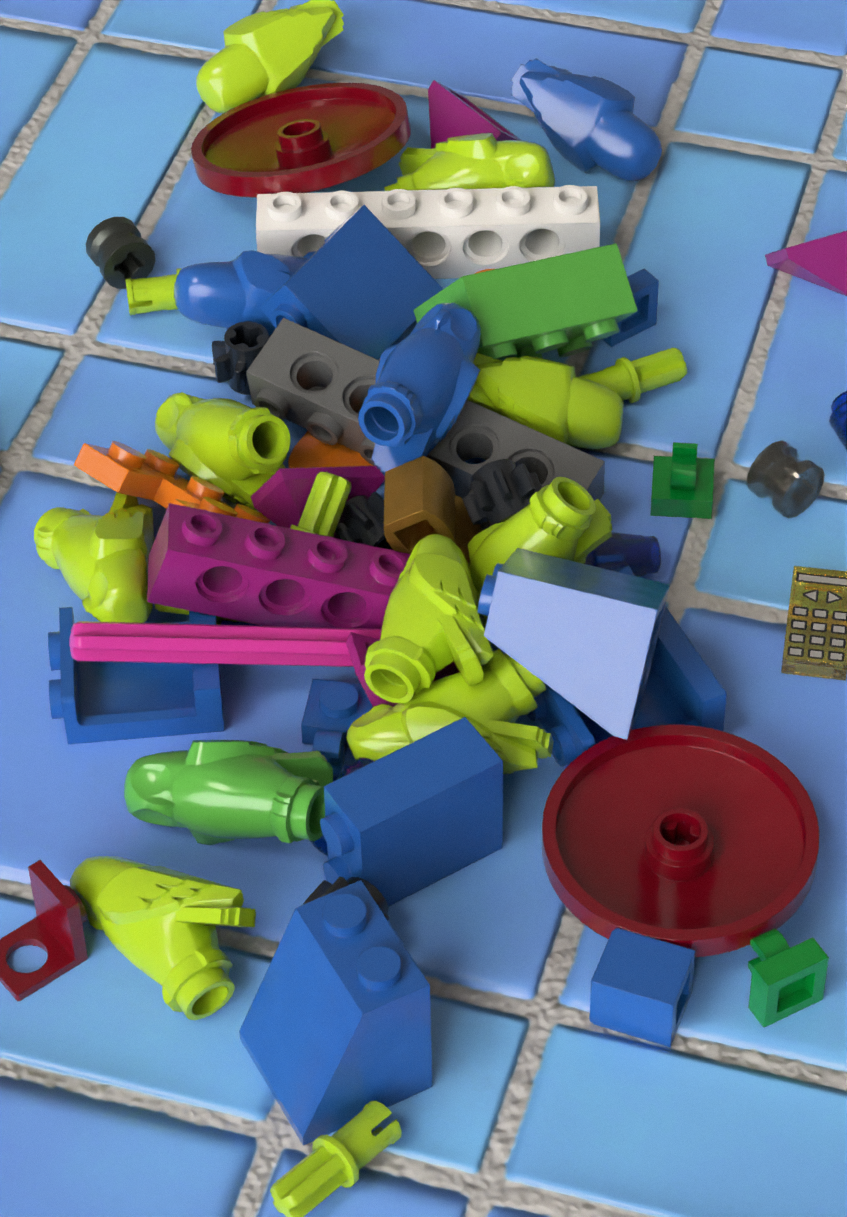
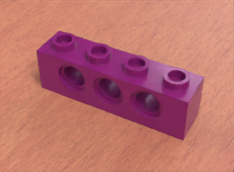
(268, 572)

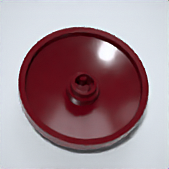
(301, 139)
(680, 838)

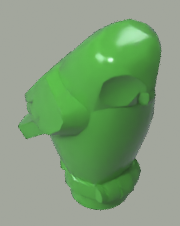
(231, 791)

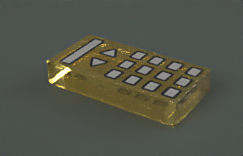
(817, 624)

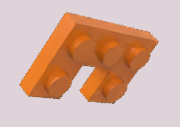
(155, 478)

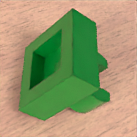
(682, 484)
(785, 977)

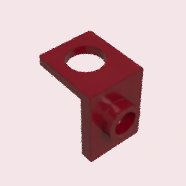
(55, 930)

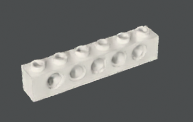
(444, 230)

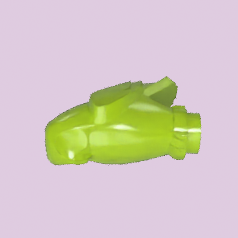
(267, 53)
(475, 163)
(550, 400)
(223, 442)
(556, 523)
(102, 556)
(428, 624)
(489, 706)
(165, 926)

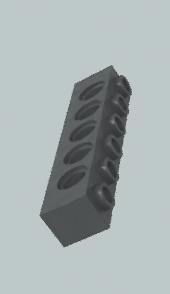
(304, 359)

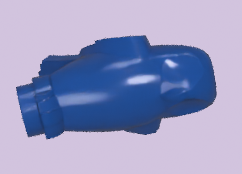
(588, 120)
(233, 290)
(421, 386)

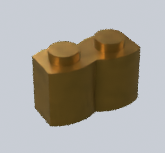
(423, 503)

